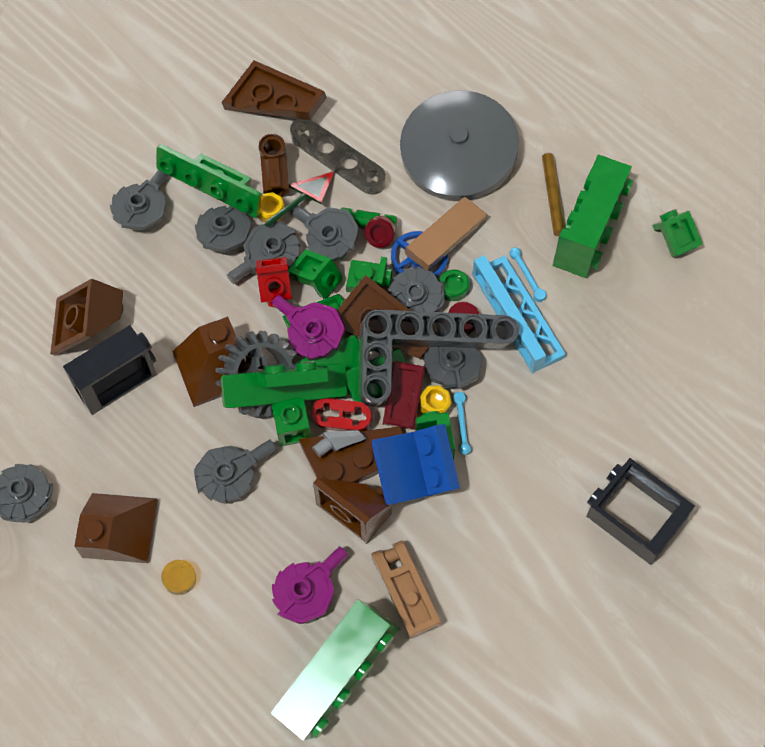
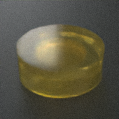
(178, 577)

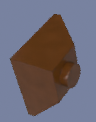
(84, 314)
(199, 358)
(353, 505)
(116, 528)

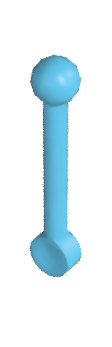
(539, 294)
(459, 399)

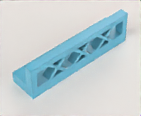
(502, 304)

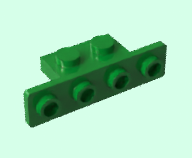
(211, 178)
(283, 384)

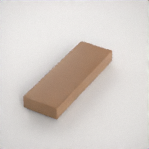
(445, 233)

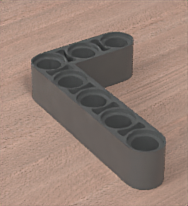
(423, 336)

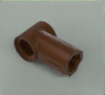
(274, 166)

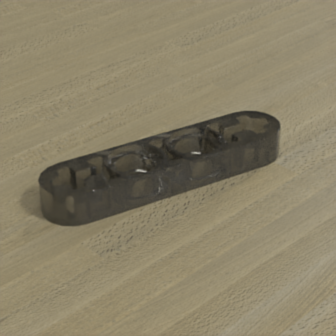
(340, 153)

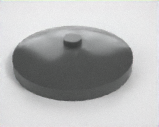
(459, 145)

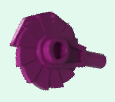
(313, 328)
(305, 590)

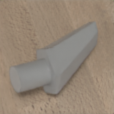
(337, 440)

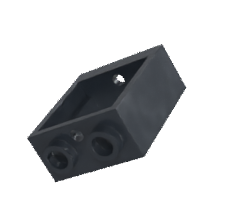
(111, 369)
(653, 488)

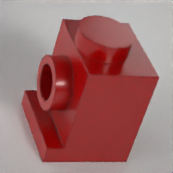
(270, 271)

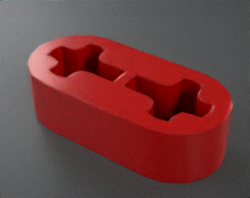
(341, 407)

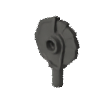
(140, 205)
(222, 228)
(330, 232)
(267, 243)
(418, 290)
(452, 365)
(227, 471)
(23, 493)

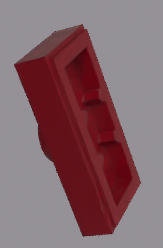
(404, 395)

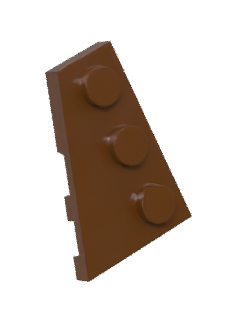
(273, 93)
(369, 297)
(347, 464)

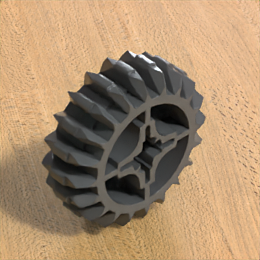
(254, 360)

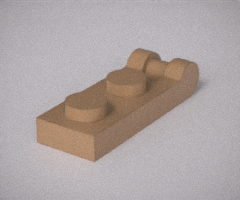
(406, 590)

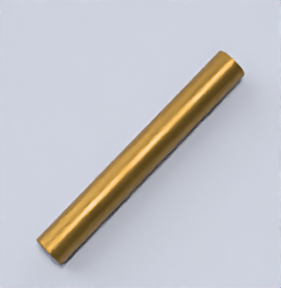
(553, 193)

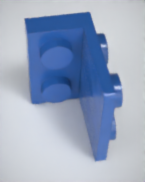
(415, 464)

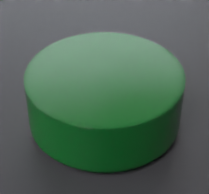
(455, 285)

